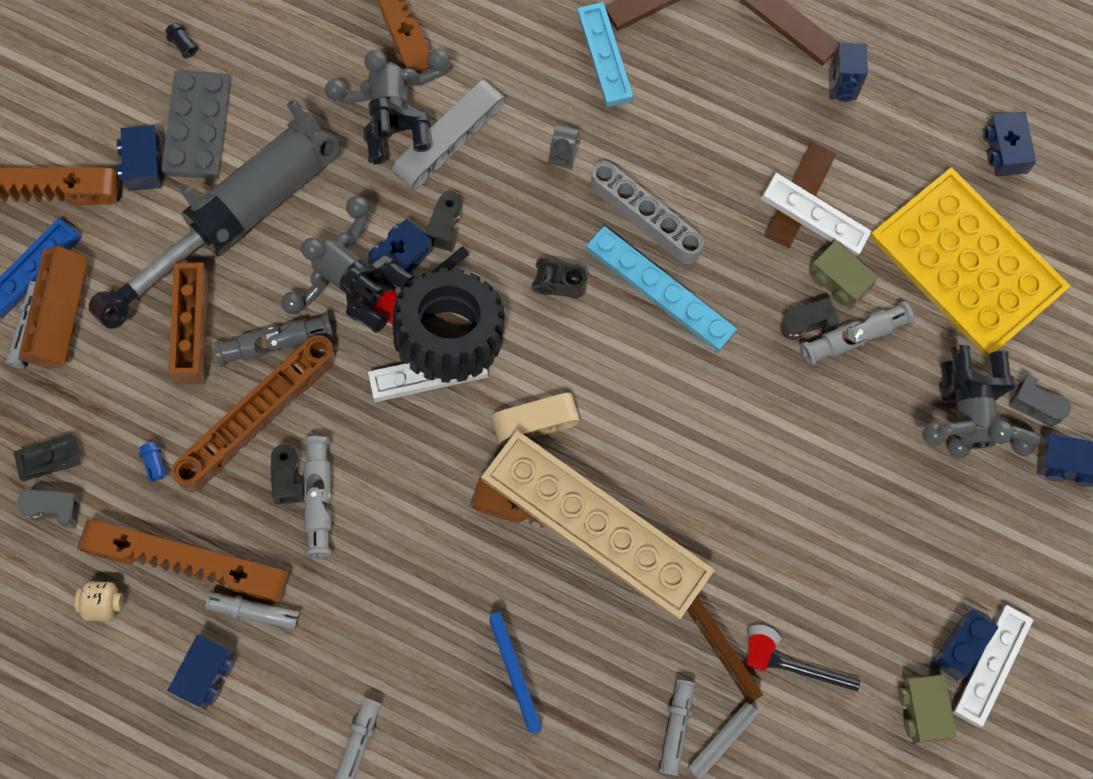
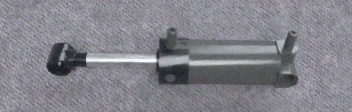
(232, 206)

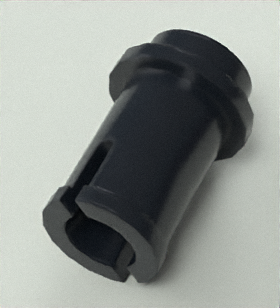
(177, 34)

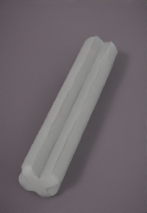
(723, 740)

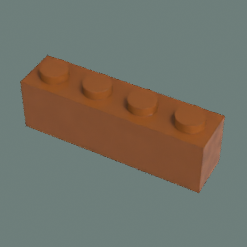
(53, 308)
(189, 323)

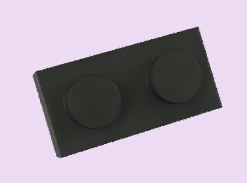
(47, 457)

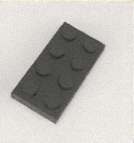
(196, 125)

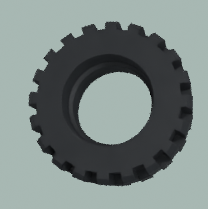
(454, 294)

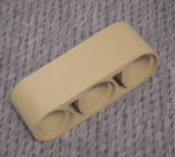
(536, 418)

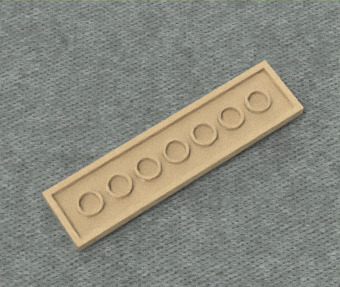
(598, 525)

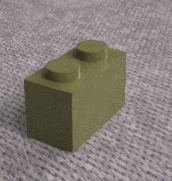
(842, 275)
(927, 709)

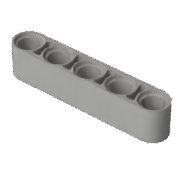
(450, 134)
(642, 200)

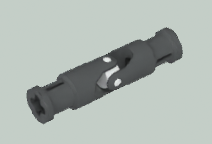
(288, 335)

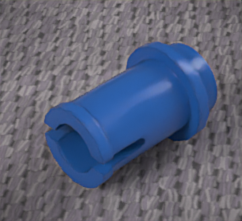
(152, 461)

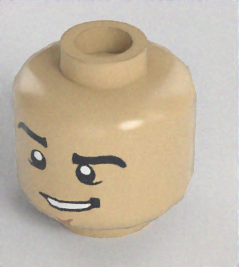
(98, 601)

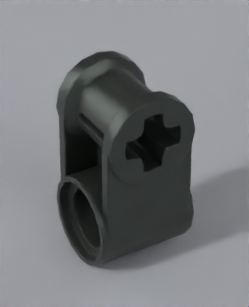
(557, 277)

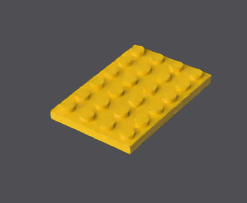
(969, 262)

